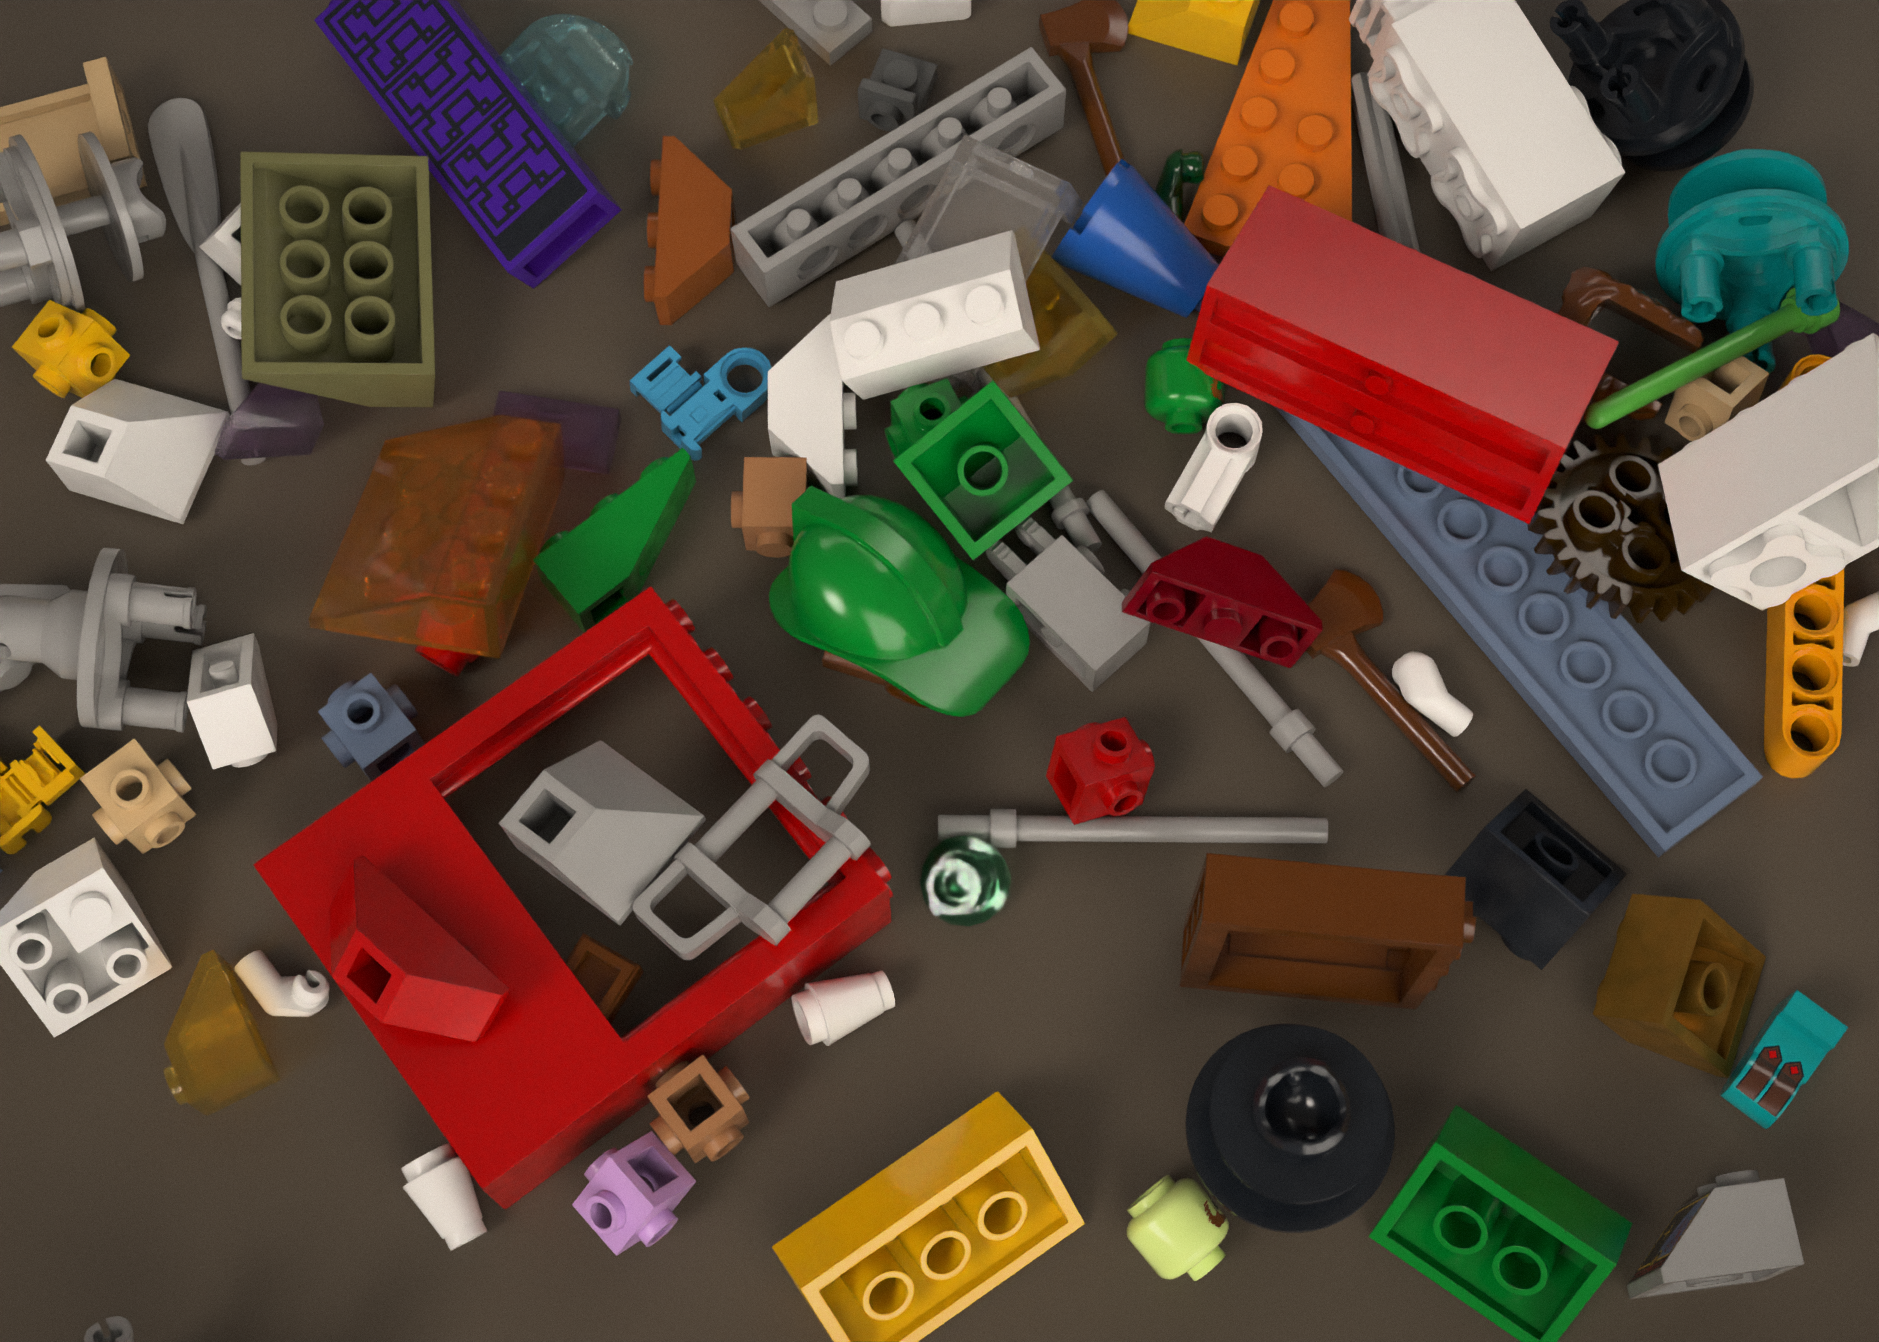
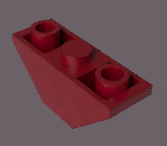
(1226, 600)

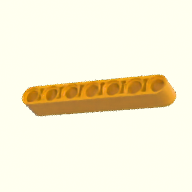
(1809, 652)

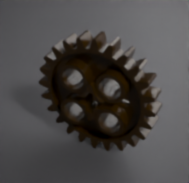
(1614, 530)

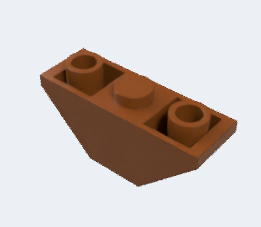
(687, 232)

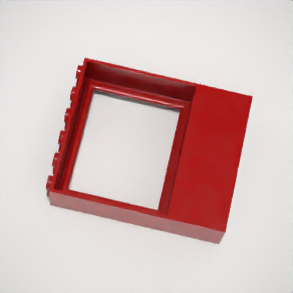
(551, 1063)

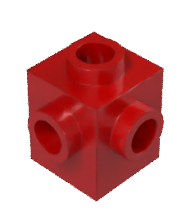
(1100, 770)

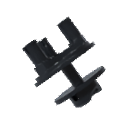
(1660, 77)
(1290, 1128)

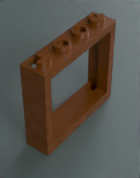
(1323, 931)

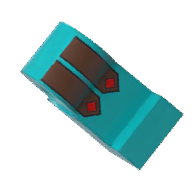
(1781, 1058)

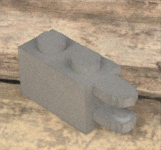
(1070, 604)

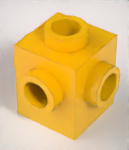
(71, 350)

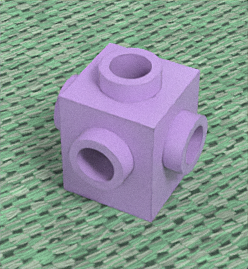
(633, 1193)

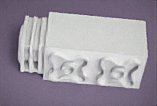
(1488, 119)
(1783, 484)

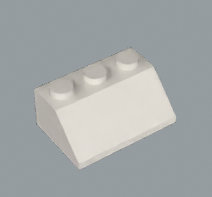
(932, 316)

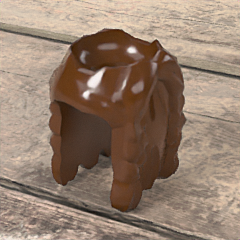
(1594, 290)

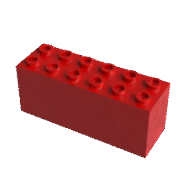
(1398, 352)

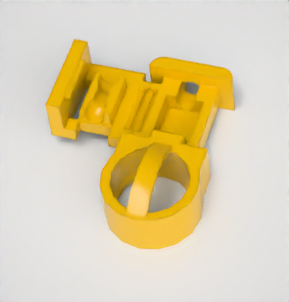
(30, 784)

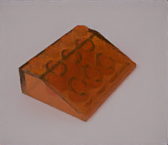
(446, 536)

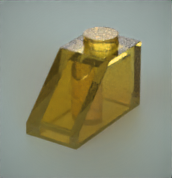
(215, 1042)

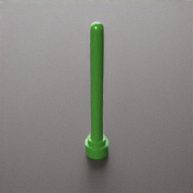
(1706, 360)

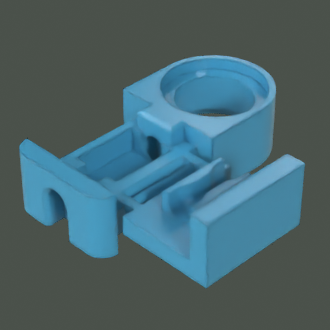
(694, 407)

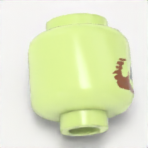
(1177, 1228)

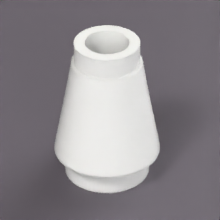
(841, 1005)
(445, 1195)

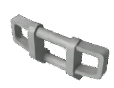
(772, 782)

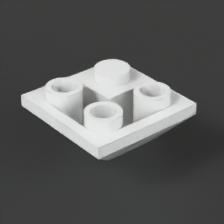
(137, 448)
(77, 939)

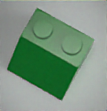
(983, 470)

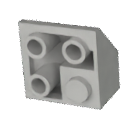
(601, 827)

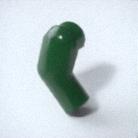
(1177, 170)

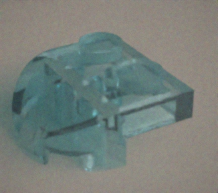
(572, 71)

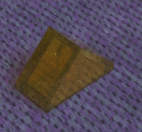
(769, 95)

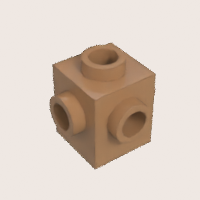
(693, 1086)

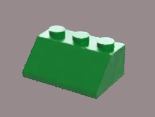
(1501, 1230)

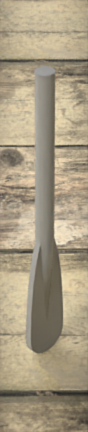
(190, 181)

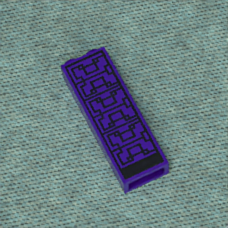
(476, 125)

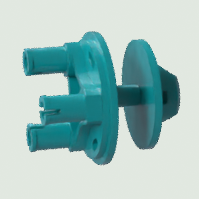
(1746, 236)

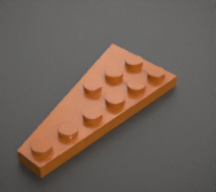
(1284, 123)

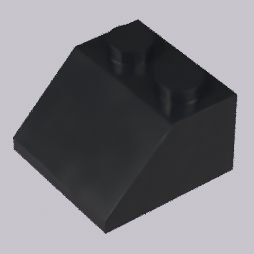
(1534, 878)

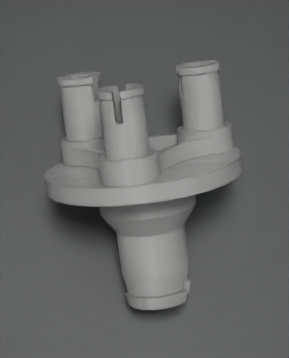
(93, 638)

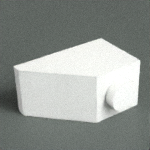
(232, 702)

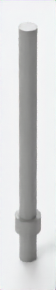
(1290, 727)
(1004, 828)

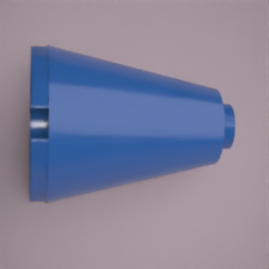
(1137, 245)

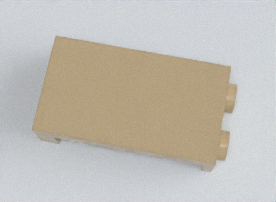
(55, 121)

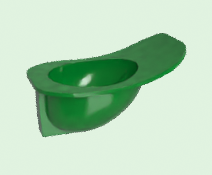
(897, 602)

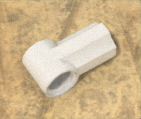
(1215, 469)

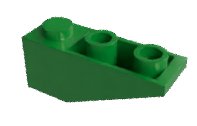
(614, 550)

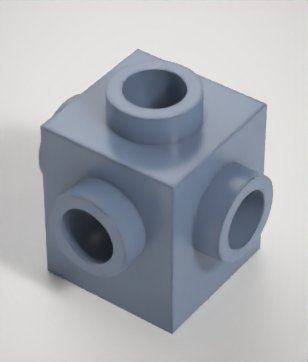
(370, 726)

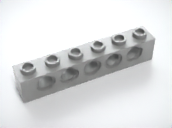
(893, 177)

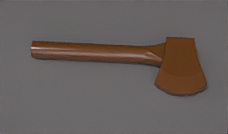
(1073, 36)
(1350, 608)

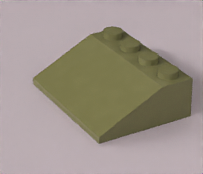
(338, 276)

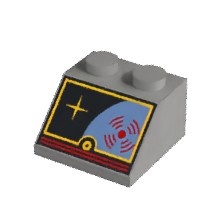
(1725, 1237)

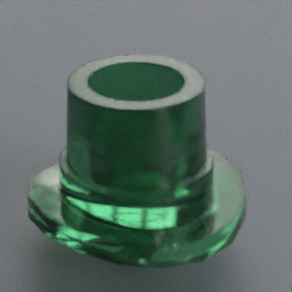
(965, 881)

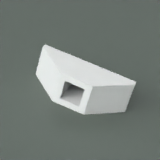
(812, 412)

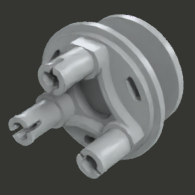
(36, 251)

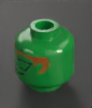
(1179, 390)

